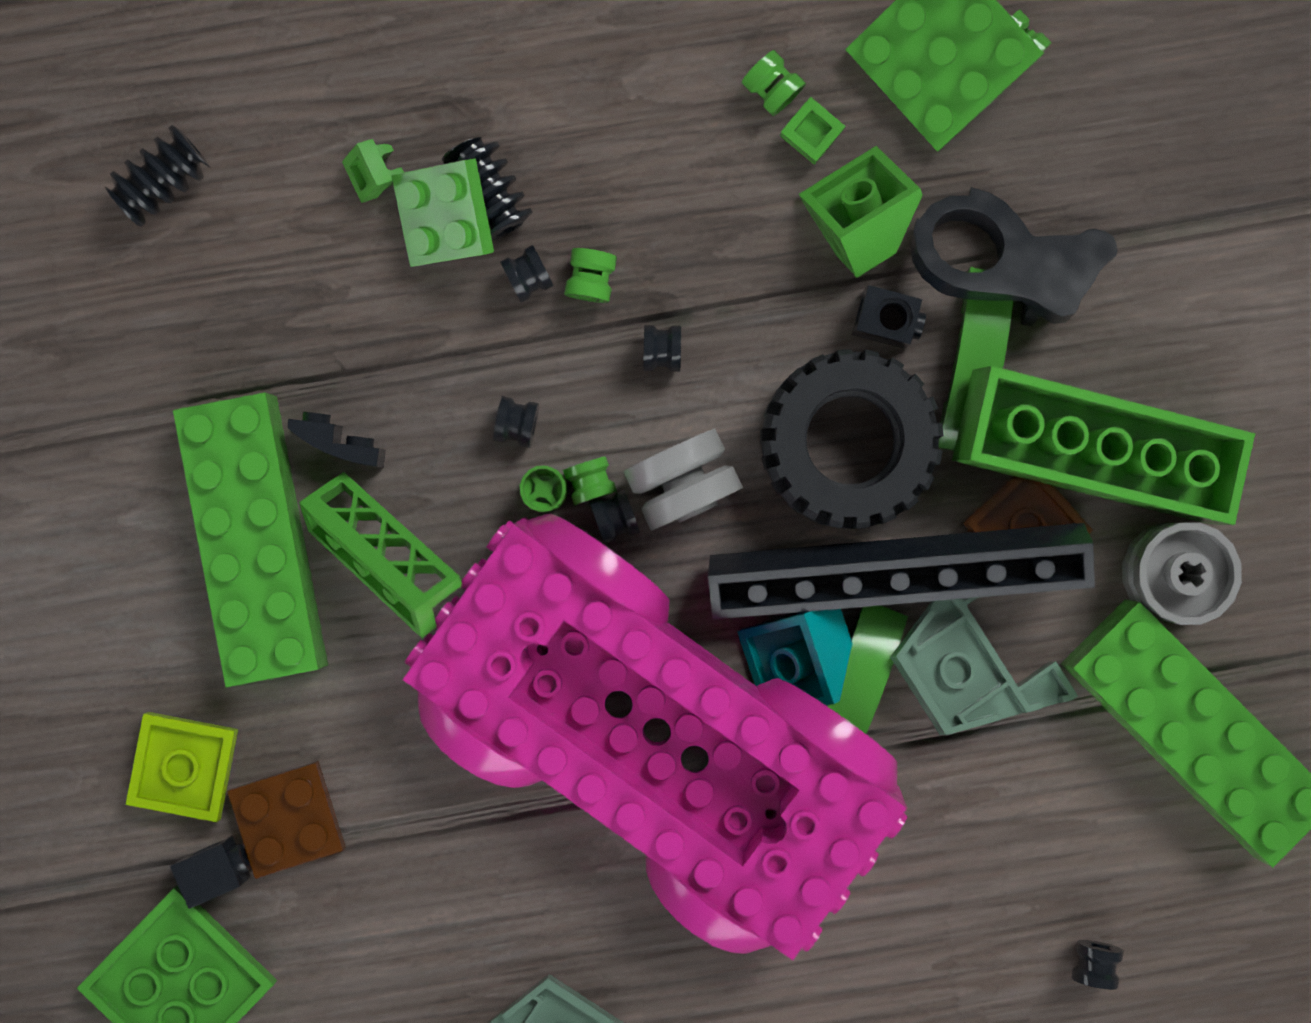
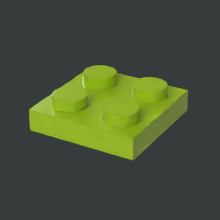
(181, 766)

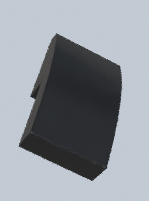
(319, 433)

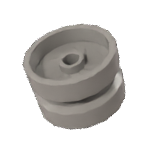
(683, 480)
(1209, 572)

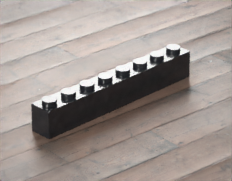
(901, 571)

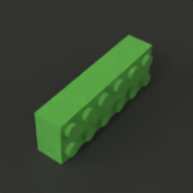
(1103, 446)
(250, 539)
(1196, 730)

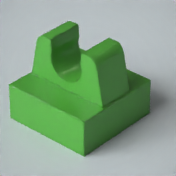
(368, 170)

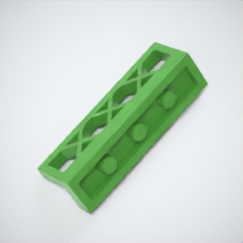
(370, 565)

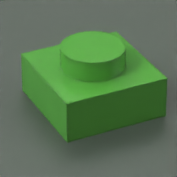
(812, 130)

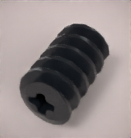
(157, 176)
(499, 204)

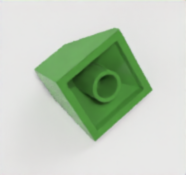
(863, 209)

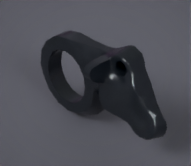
(1040, 271)

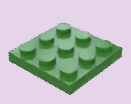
(944, 60)
(177, 971)

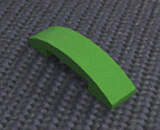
(980, 345)
(874, 640)

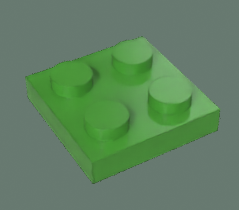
(443, 213)

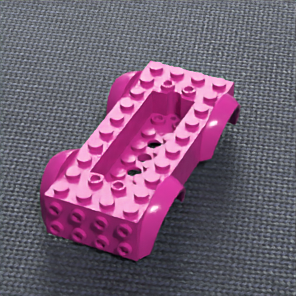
(733, 851)

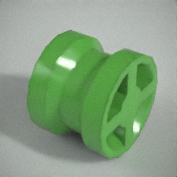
(590, 480)

